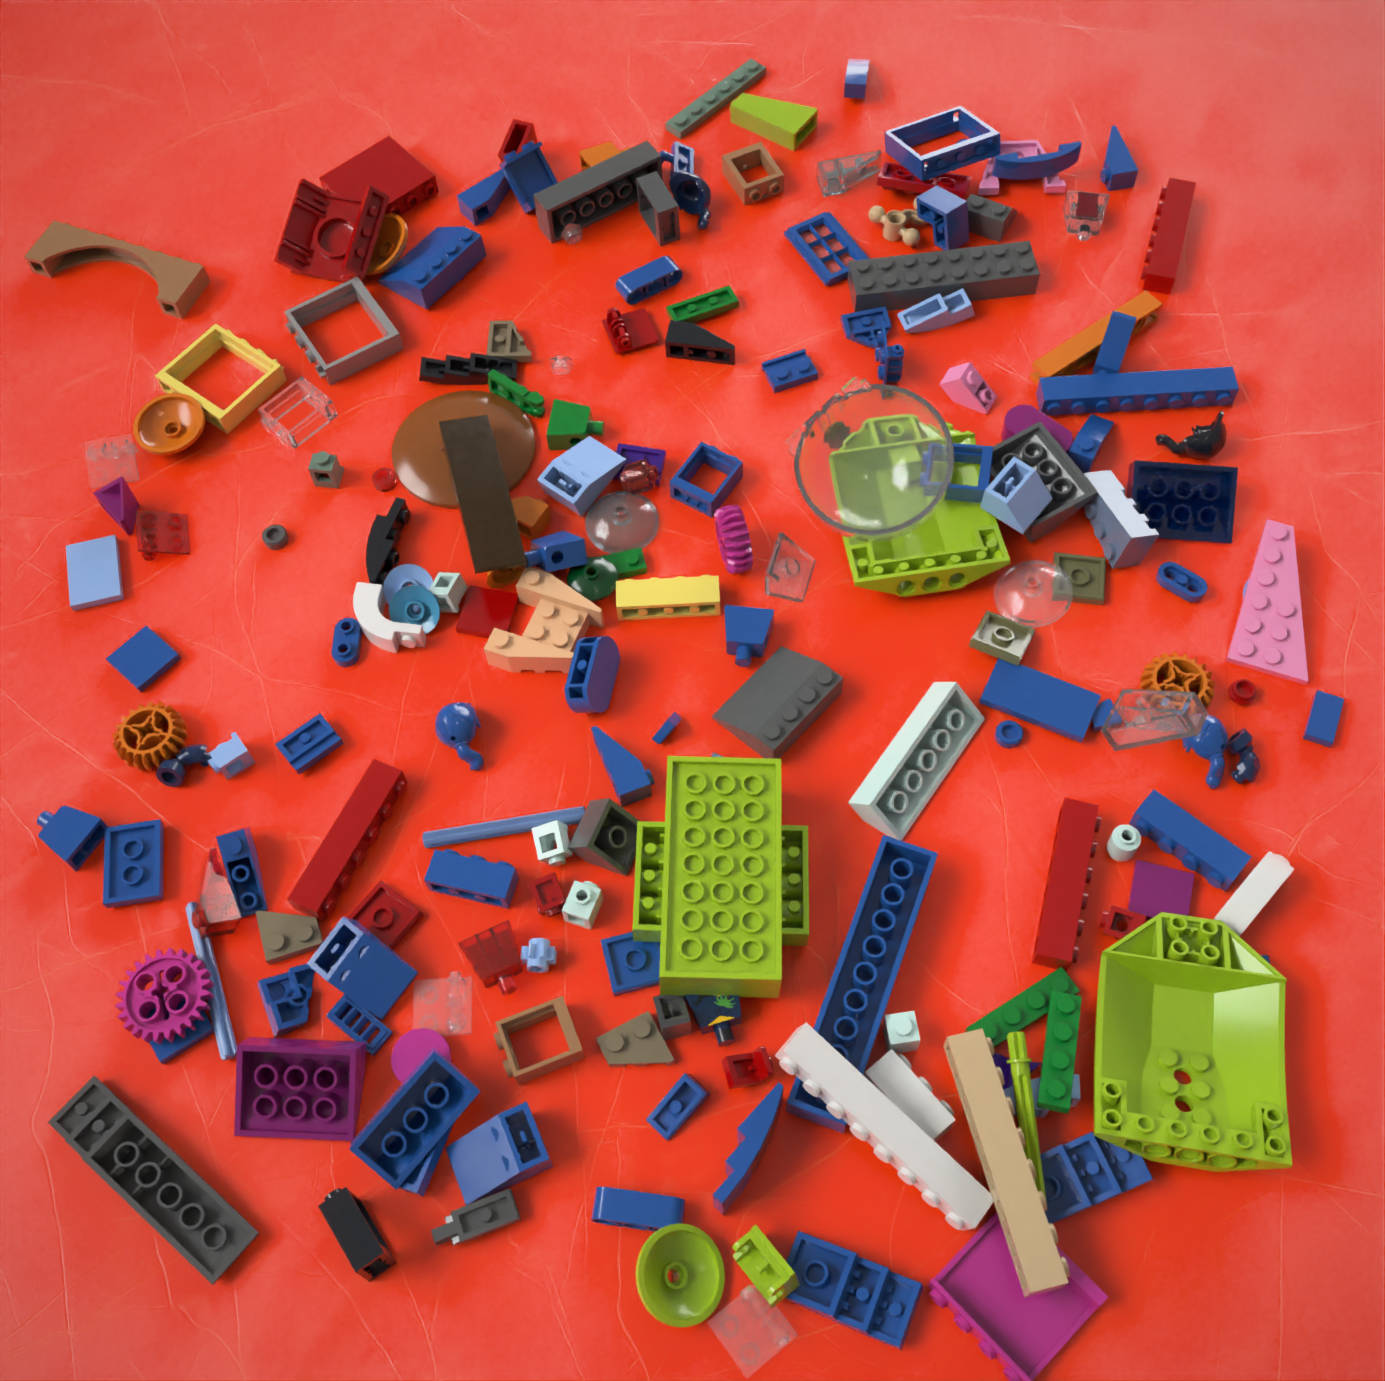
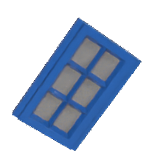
(825, 247)

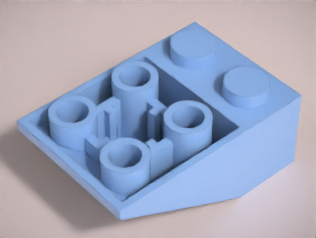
(581, 474)

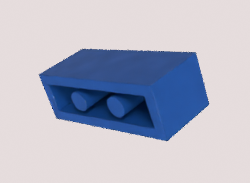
(471, 878)

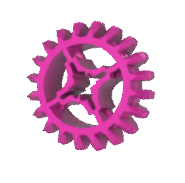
(733, 539)

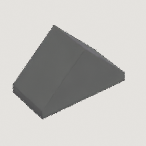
(672, 1016)

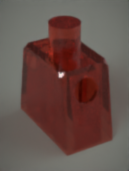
(494, 957)

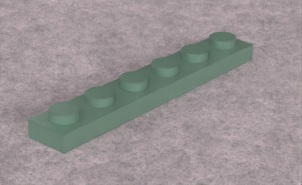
(715, 98)

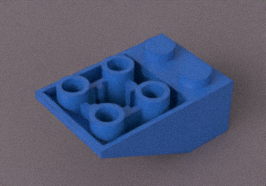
(362, 967)
(498, 1154)

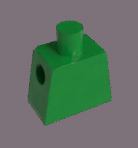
(570, 425)

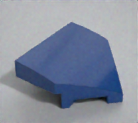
(863, 325)

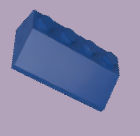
(414, 1118)

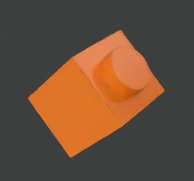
(531, 516)

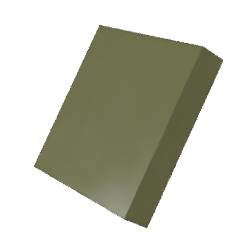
(1086, 575)
(1002, 638)

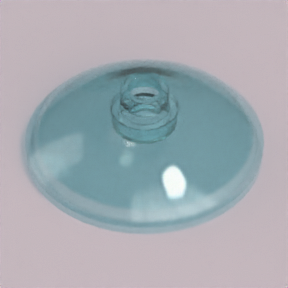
(621, 531)

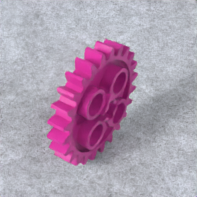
(139, 1002)

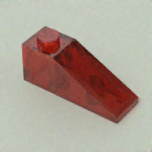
(215, 904)

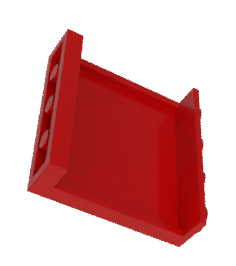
(388, 169)

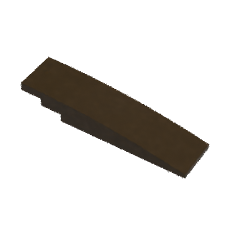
(482, 494)

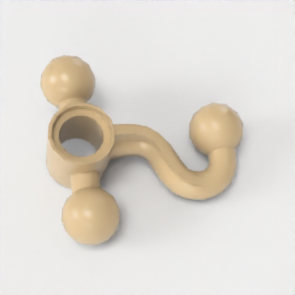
(895, 221)

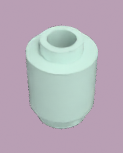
(1123, 842)

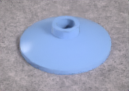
(403, 576)

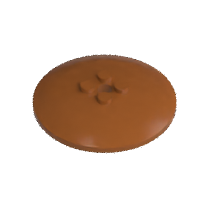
(419, 447)

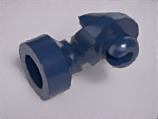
(1249, 764)
(173, 772)

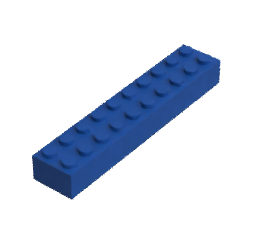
(868, 964)

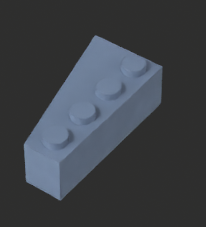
(1117, 523)

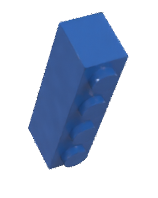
(1189, 840)

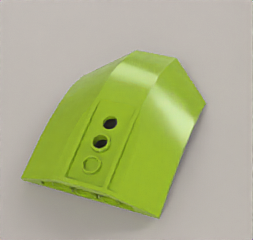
(1201, 1004)

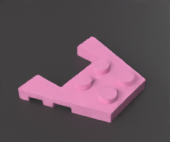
(1024, 148)

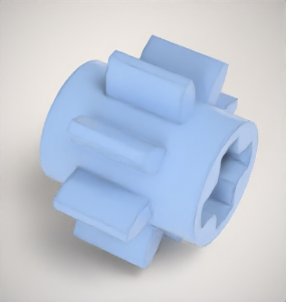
(538, 955)

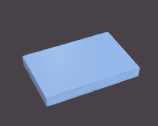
(94, 572)

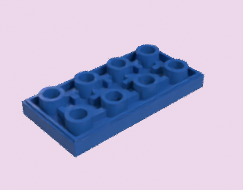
(1040, 699)

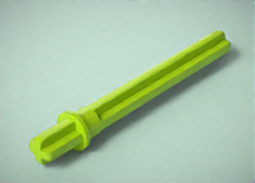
(1024, 1101)

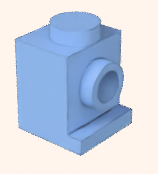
(230, 757)

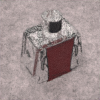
(1084, 213)

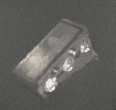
(1153, 718)

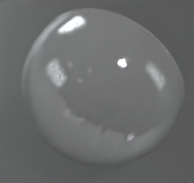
(873, 461)

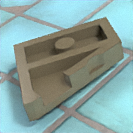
(506, 342)
(287, 935)
(635, 1043)

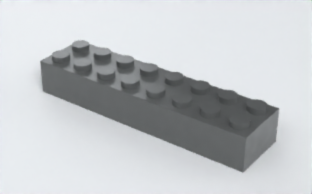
(912, 278)

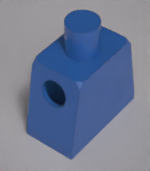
(557, 552)
(747, 632)
(71, 834)

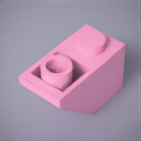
(968, 388)

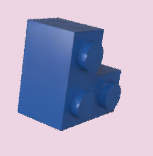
(947, 215)

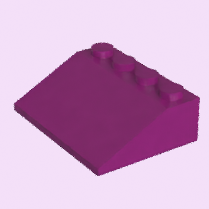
(298, 1088)

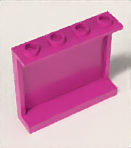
(989, 1302)

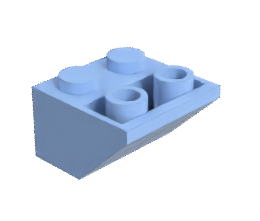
(1016, 496)

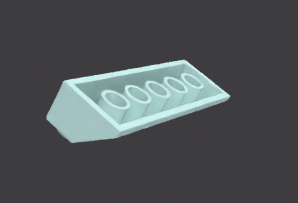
(917, 760)

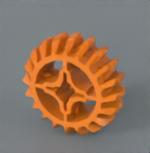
(1180, 675)
(152, 742)

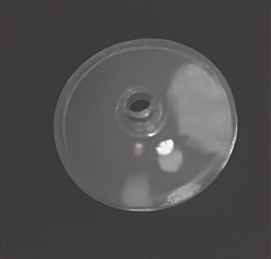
(1036, 603)

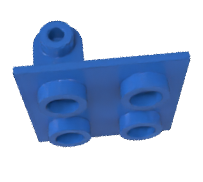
(889, 358)

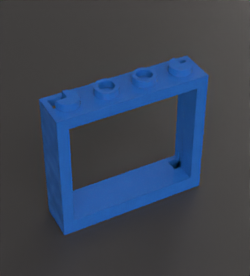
(983, 143)

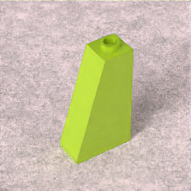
(774, 119)

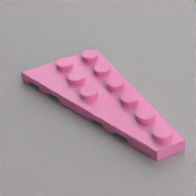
(1270, 618)

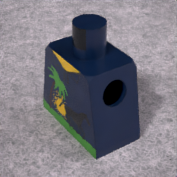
(716, 1015)

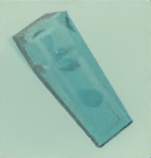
(844, 173)

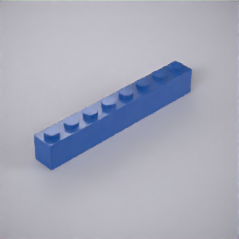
(1137, 391)

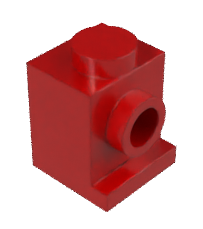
(1114, 915)

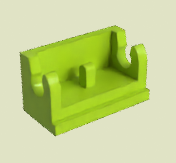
(765, 1266)

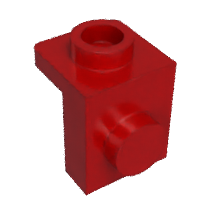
(548, 894)
(747, 1068)

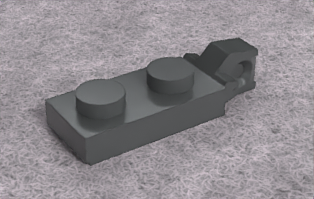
(478, 1219)

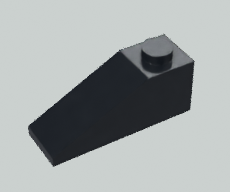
(693, 342)

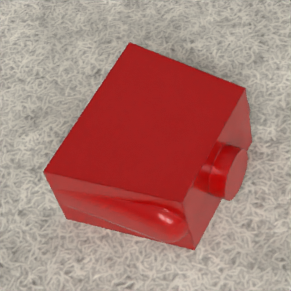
(517, 136)

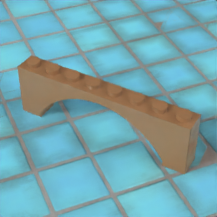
(69, 246)

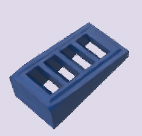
(339, 1011)

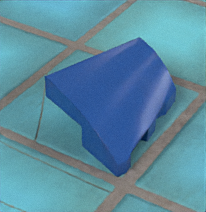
(287, 998)

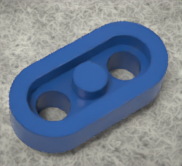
(1181, 582)
(346, 639)

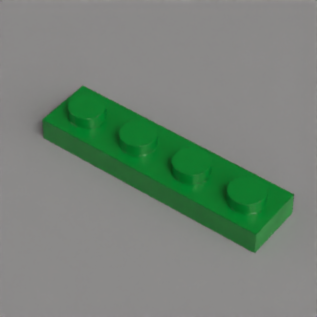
(1023, 1008)
(1059, 1052)

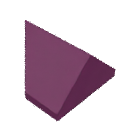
(119, 503)

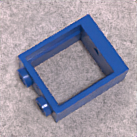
(977, 455)
(696, 497)

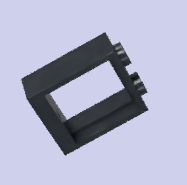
(356, 1233)

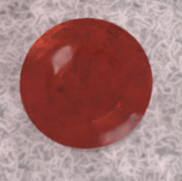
(384, 479)

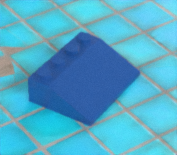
(435, 265)

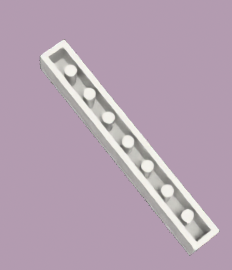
(885, 1128)

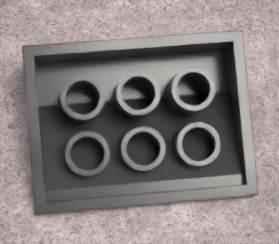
(1056, 469)
(779, 702)

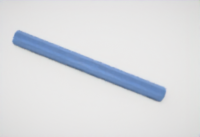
(500, 827)
(219, 1011)

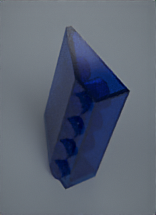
(1185, 499)

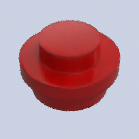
(1242, 692)

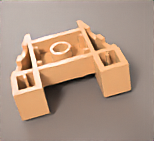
(552, 631)

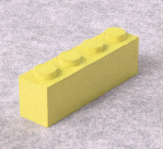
(668, 597)

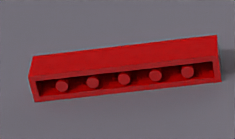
(1168, 236)
(348, 841)
(1066, 884)

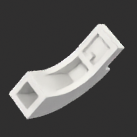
(385, 634)
(1255, 892)

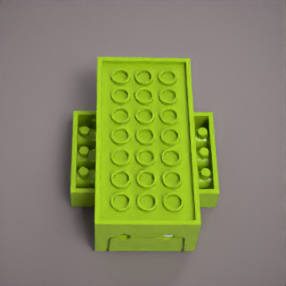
(721, 879)

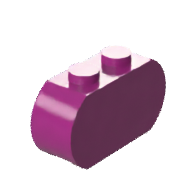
(1024, 416)

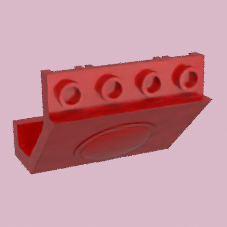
(331, 233)

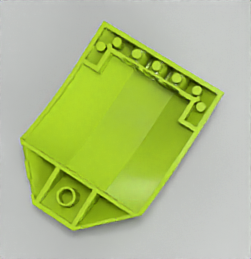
(942, 554)

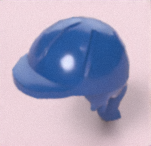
(456, 728)
(1210, 745)

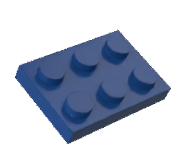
(133, 863)

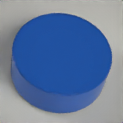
(1009, 734)

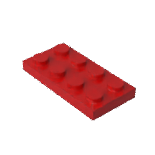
(898, 177)

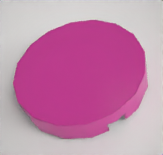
(413, 1048)

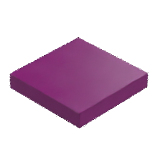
(1159, 890)

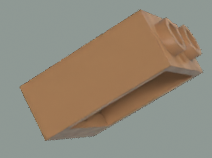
(746, 159)
(530, 1017)

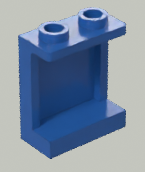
(527, 173)

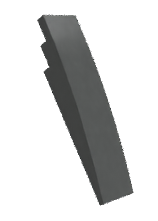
(154, 1179)

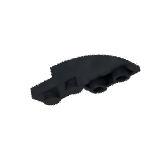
(382, 541)

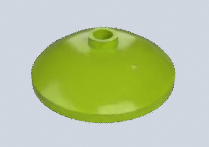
(695, 1270)

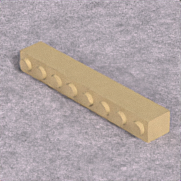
(1005, 1165)

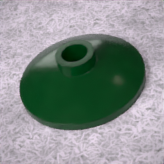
(596, 586)

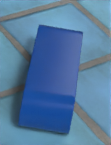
(648, 280)
(636, 1209)

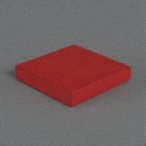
(487, 610)
(386, 915)

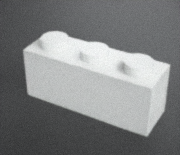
(911, 1094)

